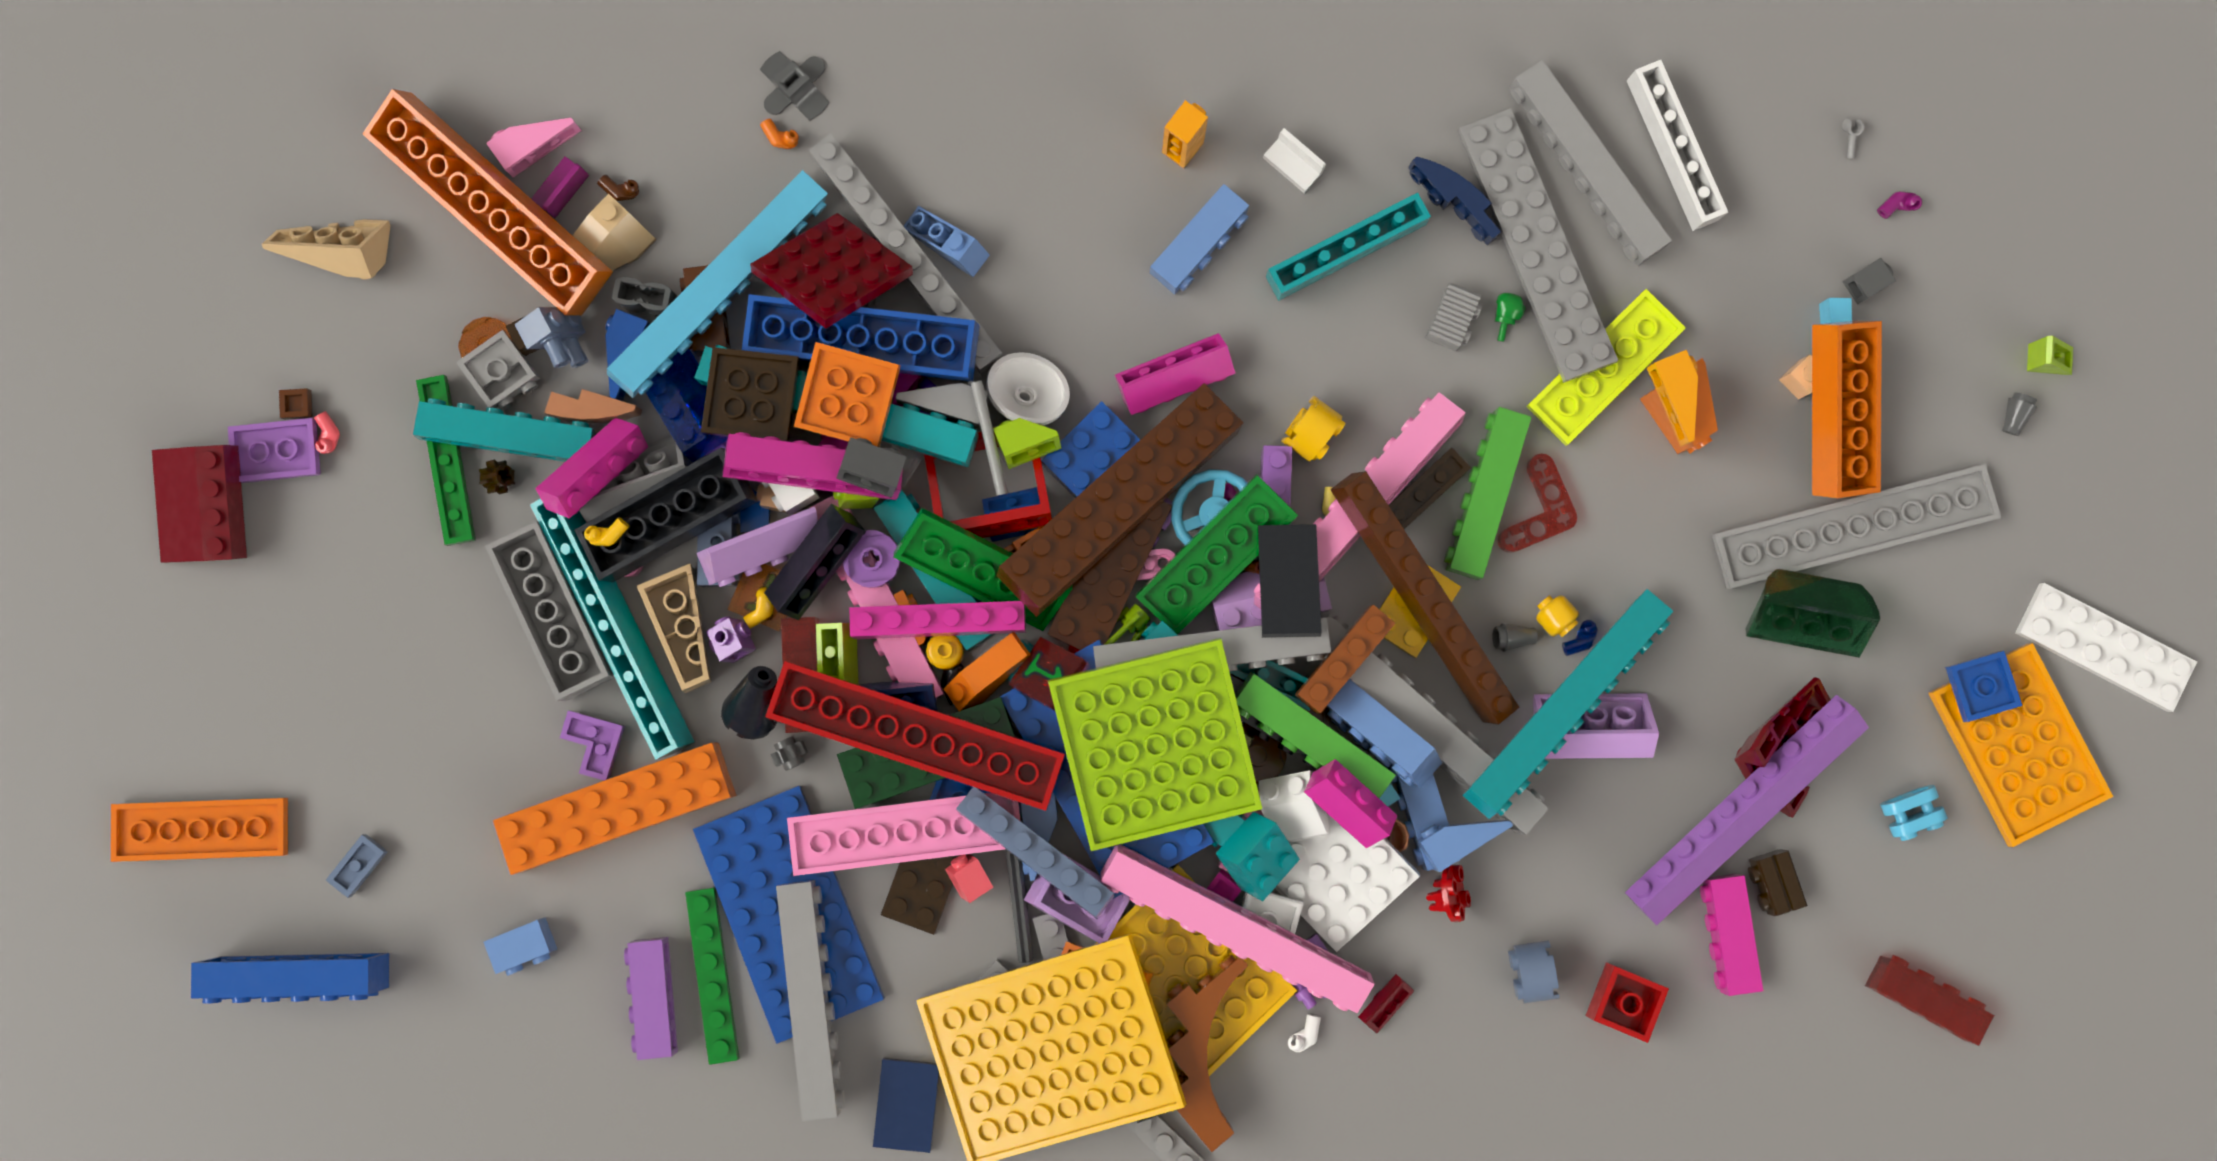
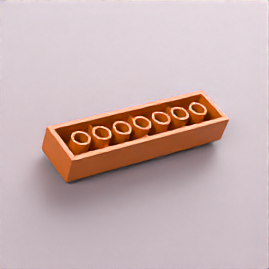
(614, 808)

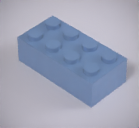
(1384, 733)

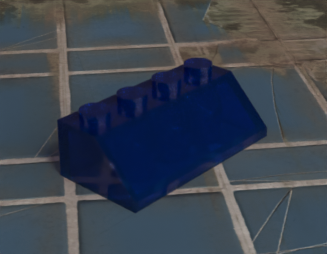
(681, 406)

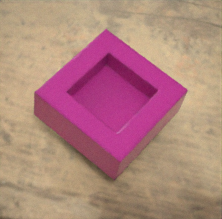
(1224, 886)

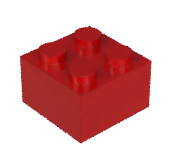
(1627, 1002)

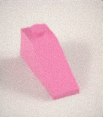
(526, 144)

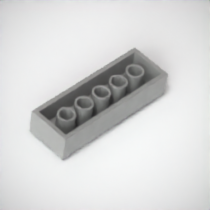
(549, 612)

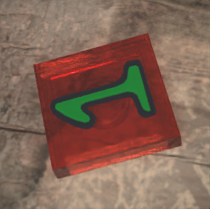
(1045, 663)

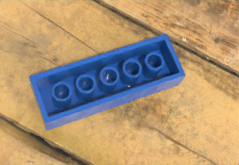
(289, 976)

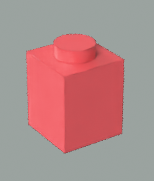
(968, 877)

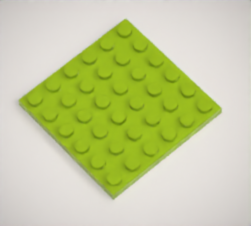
(1155, 744)

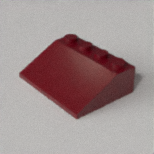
(199, 503)

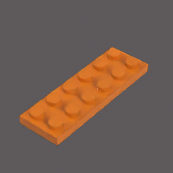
(199, 829)

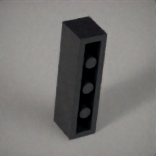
(814, 562)

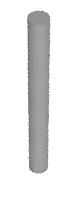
(989, 438)

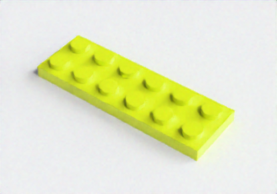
(1637, 339)

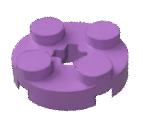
(884, 569)

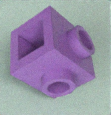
(730, 639)

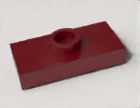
(1386, 1003)

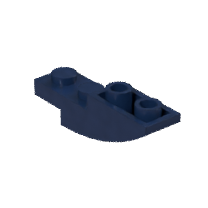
(1449, 188)

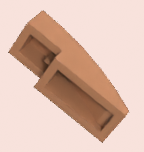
(589, 408)

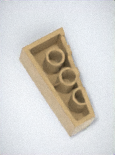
(678, 622)

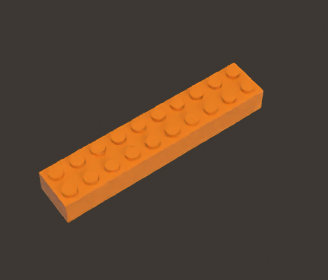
(487, 202)

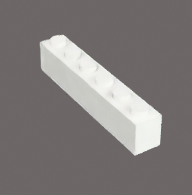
(1677, 145)

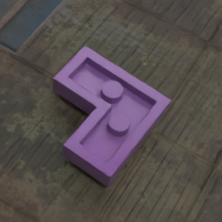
(601, 741)

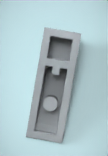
(951, 400)

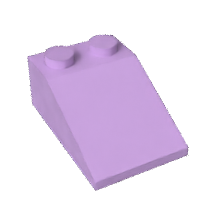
(1059, 906)

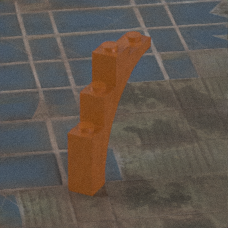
(1189, 1049)

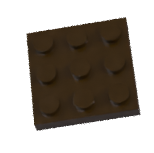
(750, 393)

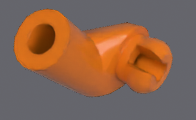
(778, 138)

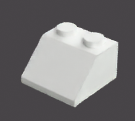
(1291, 808)

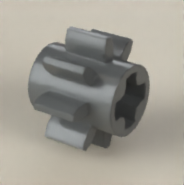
(789, 753)

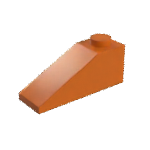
(986, 673)

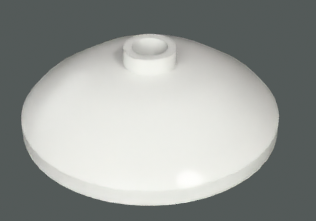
(1028, 378)

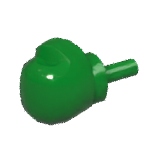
(1508, 310)

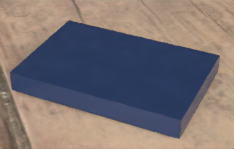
(906, 1105)

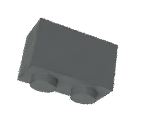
(871, 467)

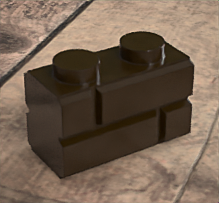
(1776, 882)

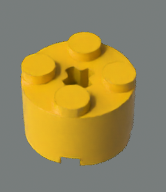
(1313, 429)

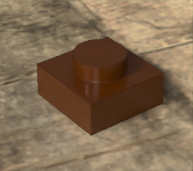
(295, 403)

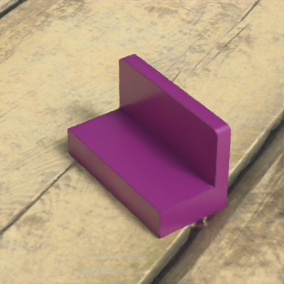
(560, 187)

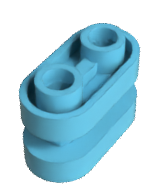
(1928, 818)

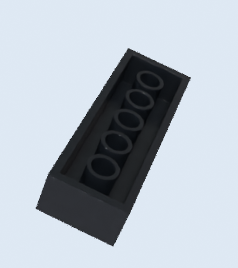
(667, 516)

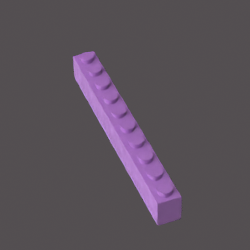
(1747, 809)

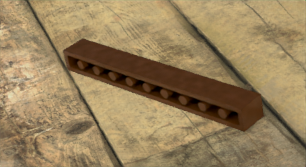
(1424, 597)

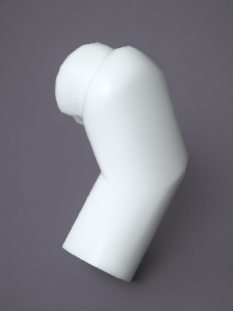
(1307, 1037)

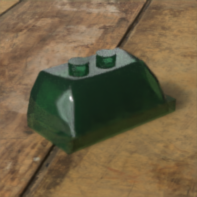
(1814, 613)

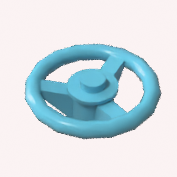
(1209, 507)

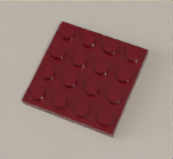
(831, 270)

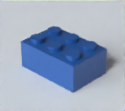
(1089, 450)

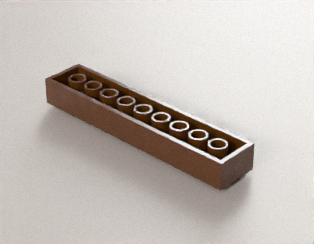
(1119, 500)

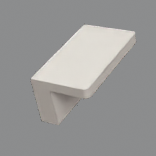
(1294, 161)

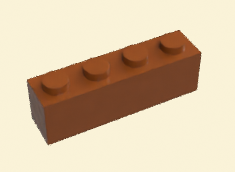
(1345, 659)

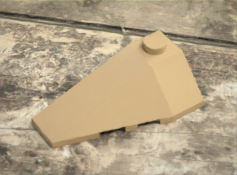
(613, 234)
(346, 251)

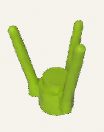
(1134, 620)

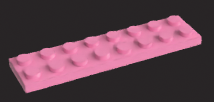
(887, 835)

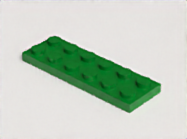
(1214, 555)
(963, 562)

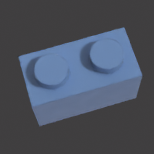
(519, 946)

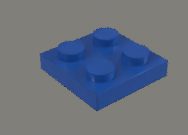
(1983, 686)

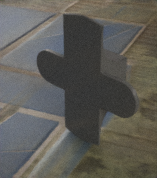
(794, 85)

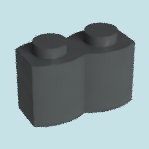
(641, 297)

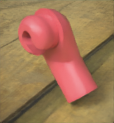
(329, 435)

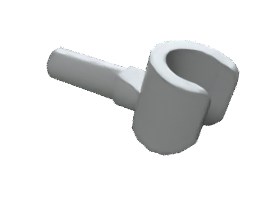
(1853, 133)

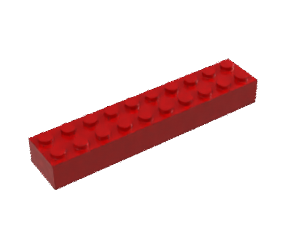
(915, 735)

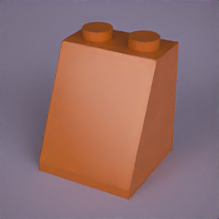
(1705, 414)

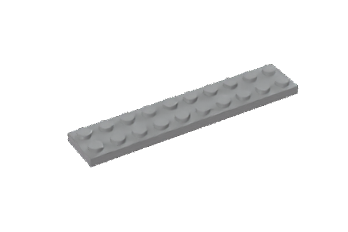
(1537, 246)
(1857, 526)

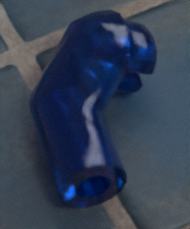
(1584, 639)

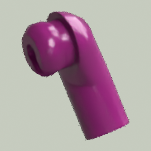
(1899, 201)

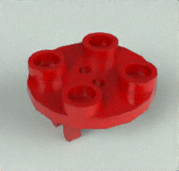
(1451, 896)

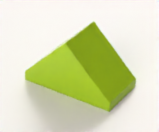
(2050, 356)

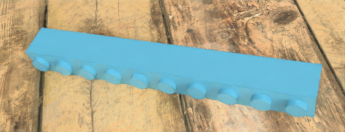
(715, 286)

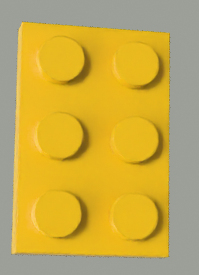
(1406, 632)

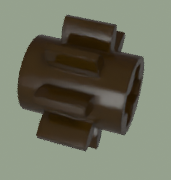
(496, 477)

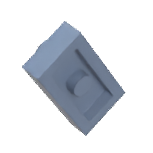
(356, 865)

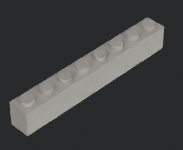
(1589, 163)
(1240, 647)
(809, 1000)

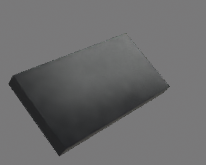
(1289, 581)

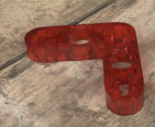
(1550, 516)

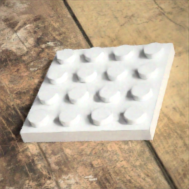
(1345, 882)

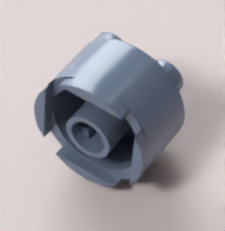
(1535, 972)

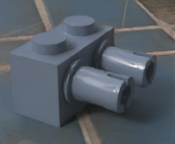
(556, 333)

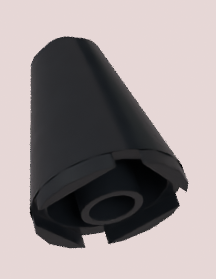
(748, 703)

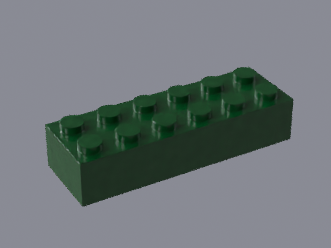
(877, 778)

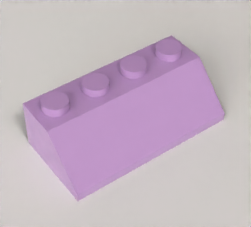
(756, 547)
(1236, 607)
(1616, 729)

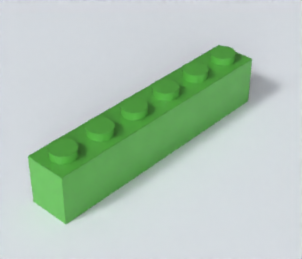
(1488, 493)
(1307, 733)

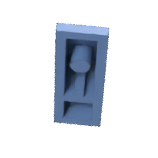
(1452, 842)

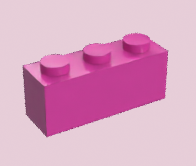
(1350, 803)

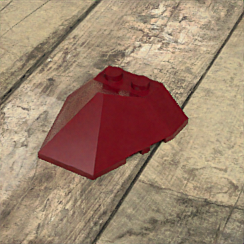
(1780, 728)

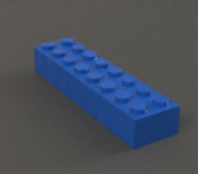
(915, 341)

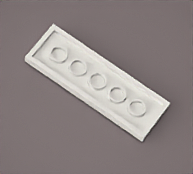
(2106, 647)

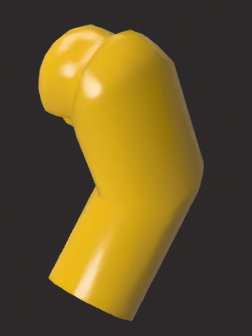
(606, 536)
(763, 610)

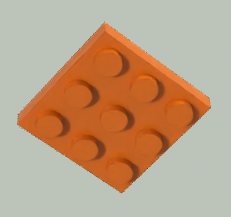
(846, 394)

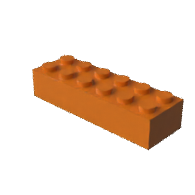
(1846, 408)

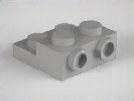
(499, 371)

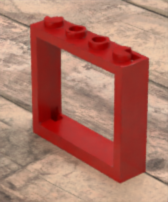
(997, 522)

